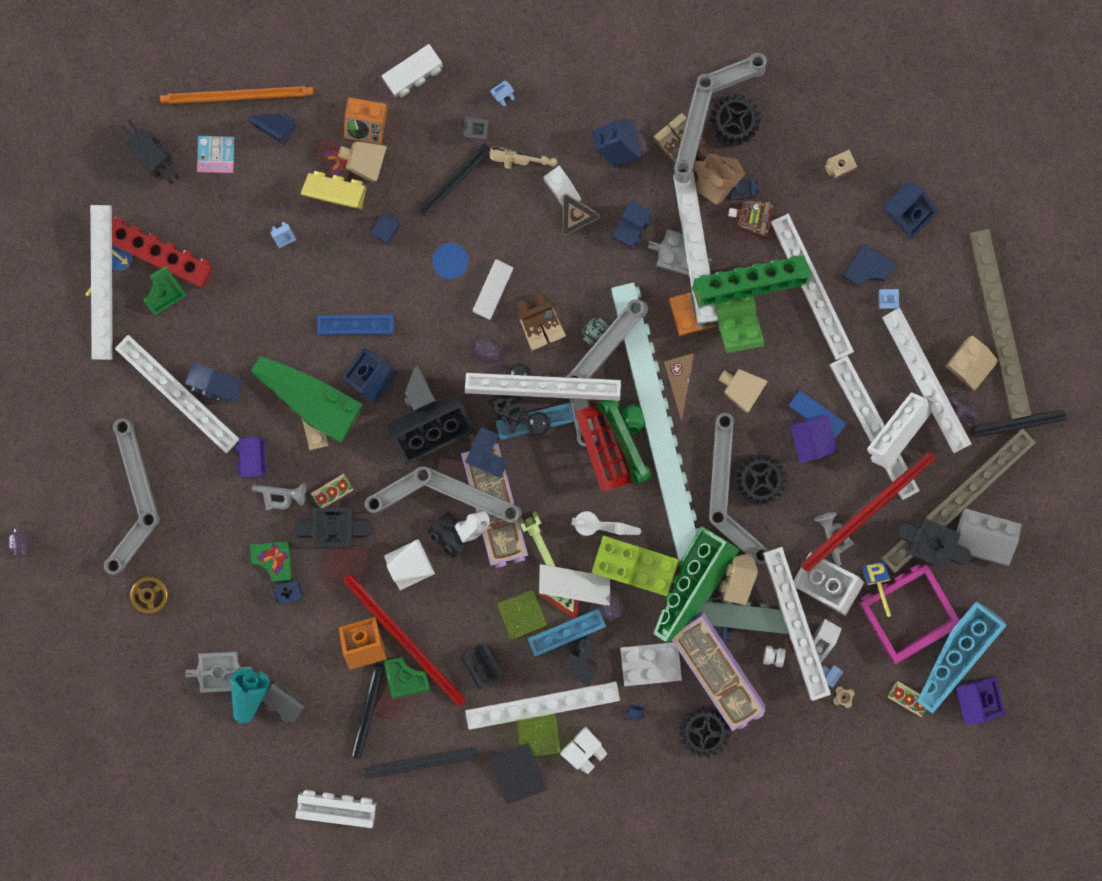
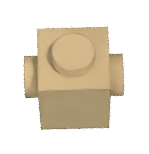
(846, 161)

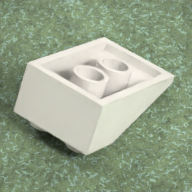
(829, 585)

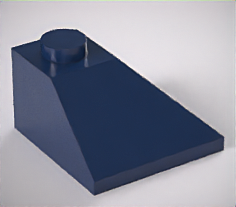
(275, 125)

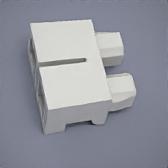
(589, 744)

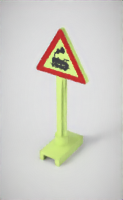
(567, 605)

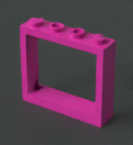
(925, 640)

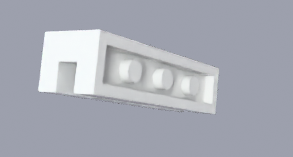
(899, 430)
(336, 810)

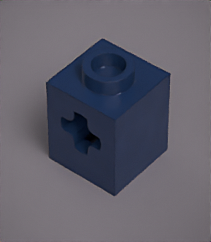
(386, 228)
(296, 590)

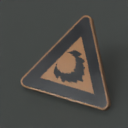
(576, 214)

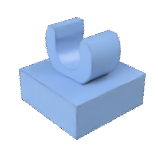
(501, 91)
(283, 235)
(888, 298)
(832, 675)

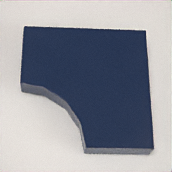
(868, 265)

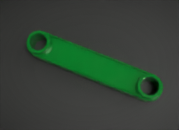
(639, 471)

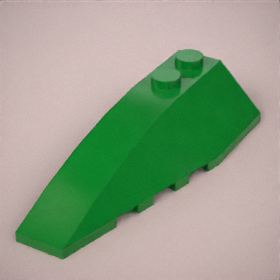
(309, 397)
(698, 577)

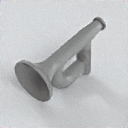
(298, 494)
(826, 521)

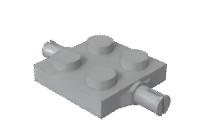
(672, 253)
(215, 671)

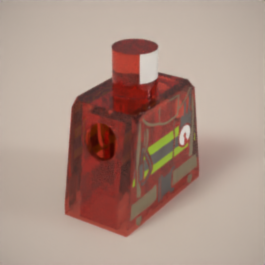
(753, 217)

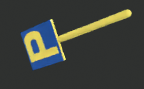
(874, 574)

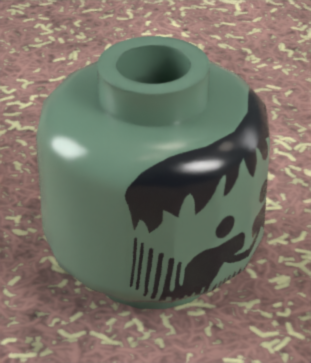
(594, 331)

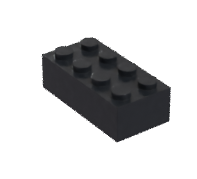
(431, 428)

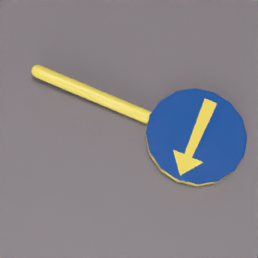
(120, 261)

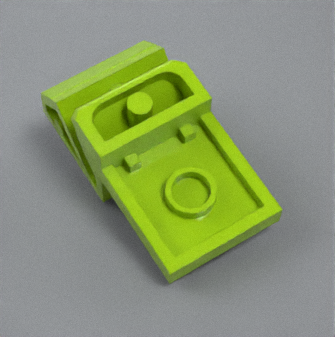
(635, 566)

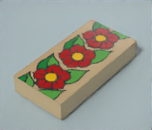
(332, 491)
(907, 698)

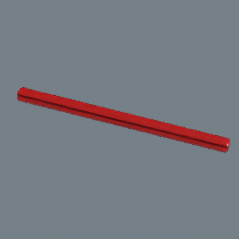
(867, 511)
(404, 640)

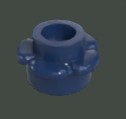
(636, 712)

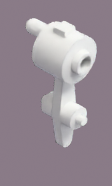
(587, 524)

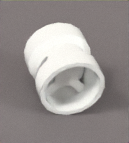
(769, 656)

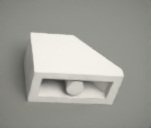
(560, 184)
(825, 638)

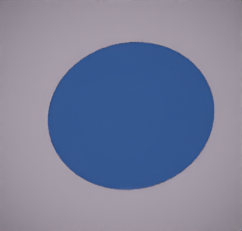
(450, 260)

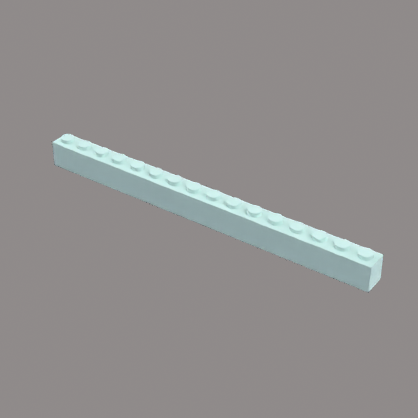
(657, 424)

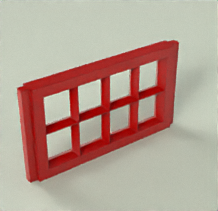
(604, 483)

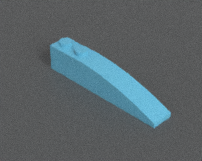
(961, 651)

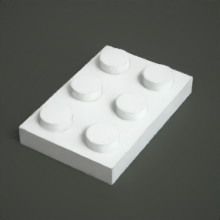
(650, 664)

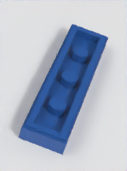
(355, 324)

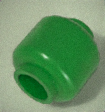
(633, 418)

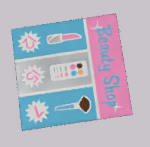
(215, 154)

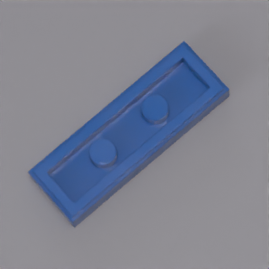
(809, 408)

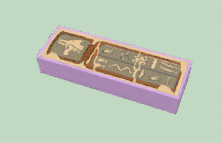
(502, 538)
(718, 672)

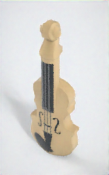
(509, 156)

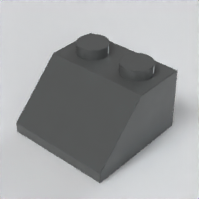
(418, 391)
(284, 702)

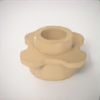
(847, 701)

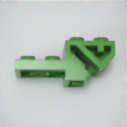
(739, 324)

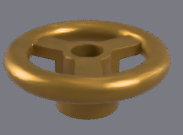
(142, 595)

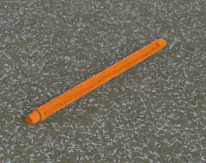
(235, 95)

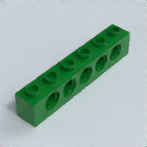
(762, 284)

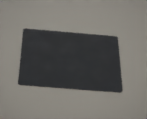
(517, 773)

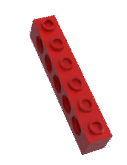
(198, 277)

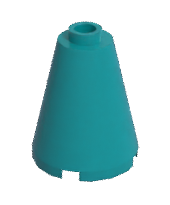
(247, 693)

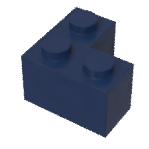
(631, 224)
(212, 382)
(482, 456)

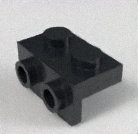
(446, 535)
(482, 666)

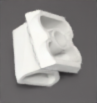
(408, 564)

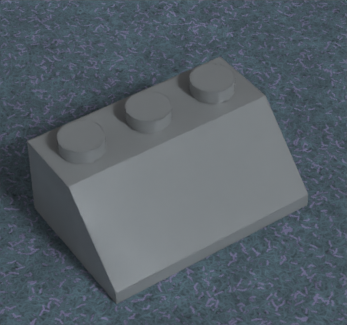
(988, 536)

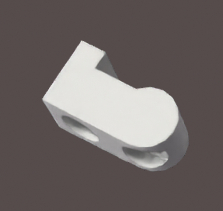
(473, 526)

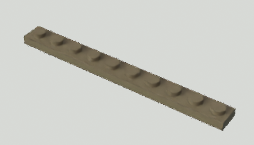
(1000, 324)
(967, 492)

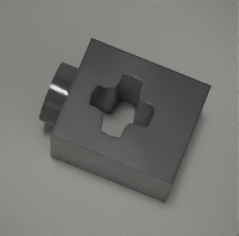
(475, 127)

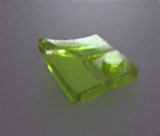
(521, 614)
(540, 733)

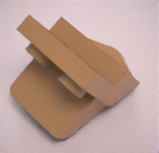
(717, 176)

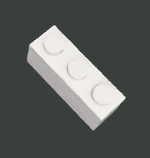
(412, 71)

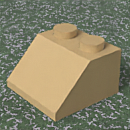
(972, 362)
(739, 579)

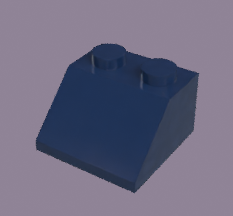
(617, 142)
(910, 209)
(369, 375)

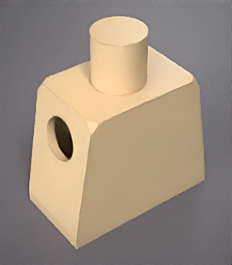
(364, 159)
(742, 388)

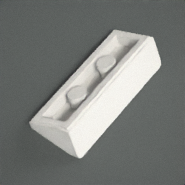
(492, 289)

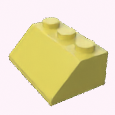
(334, 190)

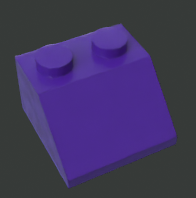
(813, 438)
(252, 457)
(980, 700)

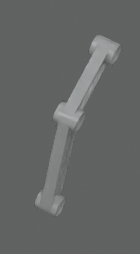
(700, 103)
(600, 352)
(445, 485)
(720, 489)
(142, 496)

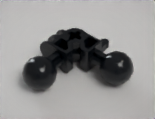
(536, 423)

